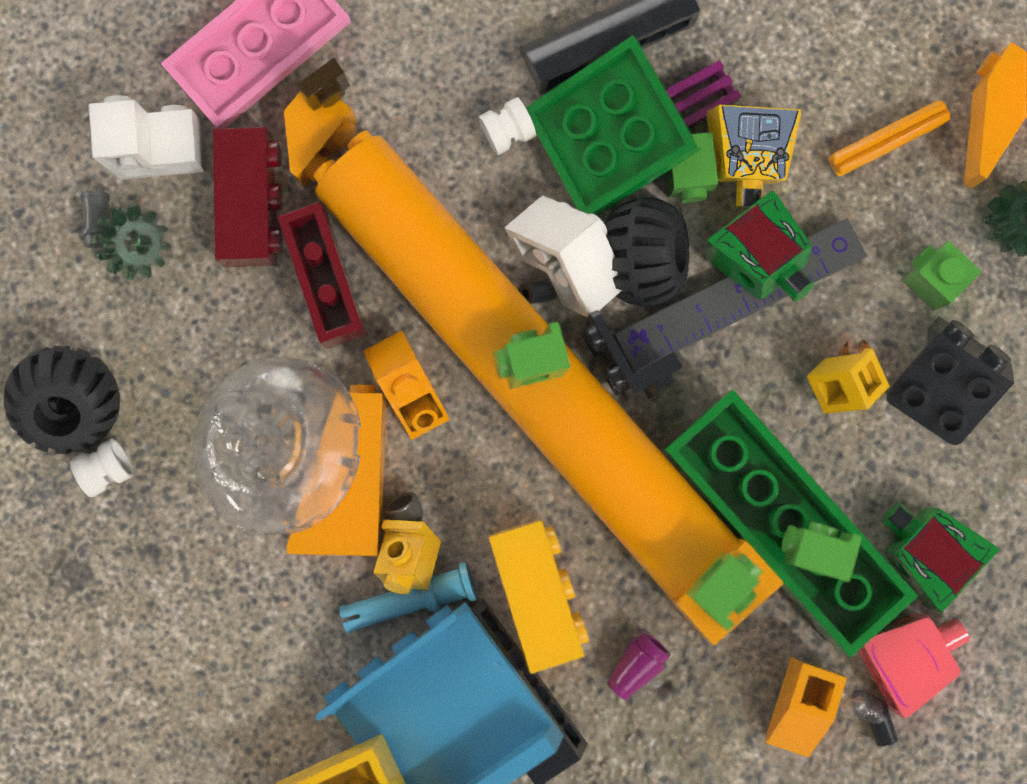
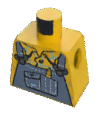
(752, 147)

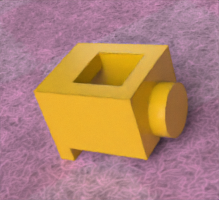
(848, 382)
(407, 556)

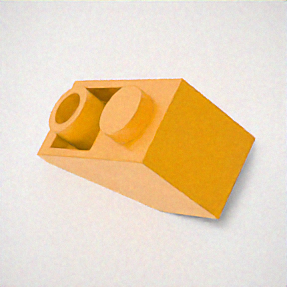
(315, 135)
(406, 385)
(805, 706)

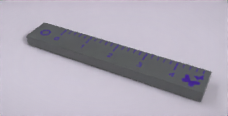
(729, 302)

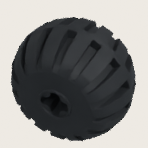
(648, 250)
(43, 417)

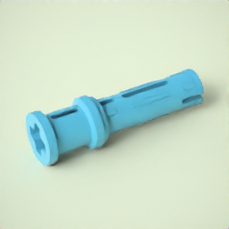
(442, 590)

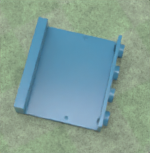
(448, 707)

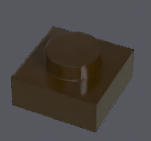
(324, 85)

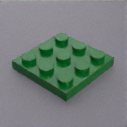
(611, 128)

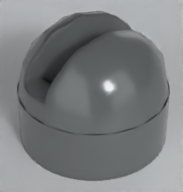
(405, 508)

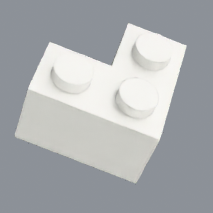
(145, 143)
(570, 250)

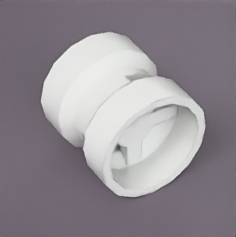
(511, 124)
(99, 468)

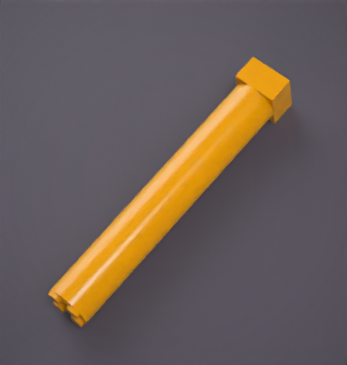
(565, 417)

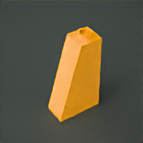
(357, 521)

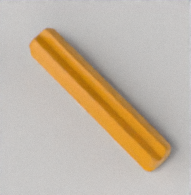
(889, 138)

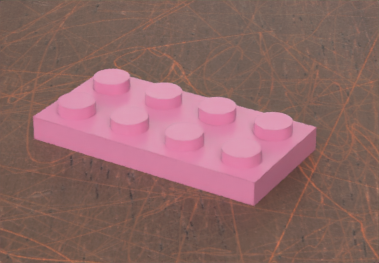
(251, 52)

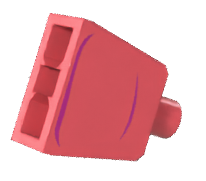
(913, 660)

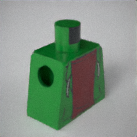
(763, 250)
(935, 553)

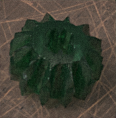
(1007, 220)
(148, 246)

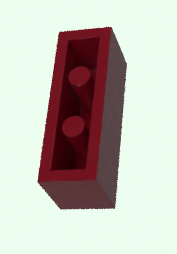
(246, 197)
(322, 275)

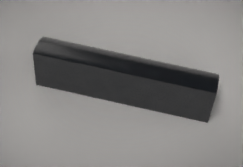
(575, 46)
(573, 743)

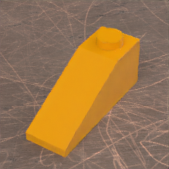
(996, 111)

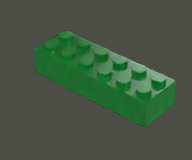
(765, 490)

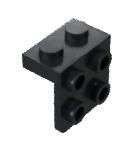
(619, 376)
(952, 382)

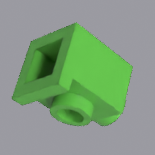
(533, 357)
(821, 550)
(726, 588)

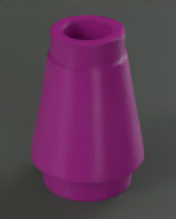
(638, 665)

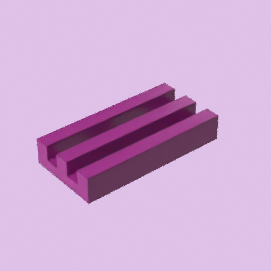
(722, 83)

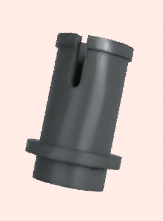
(94, 206)

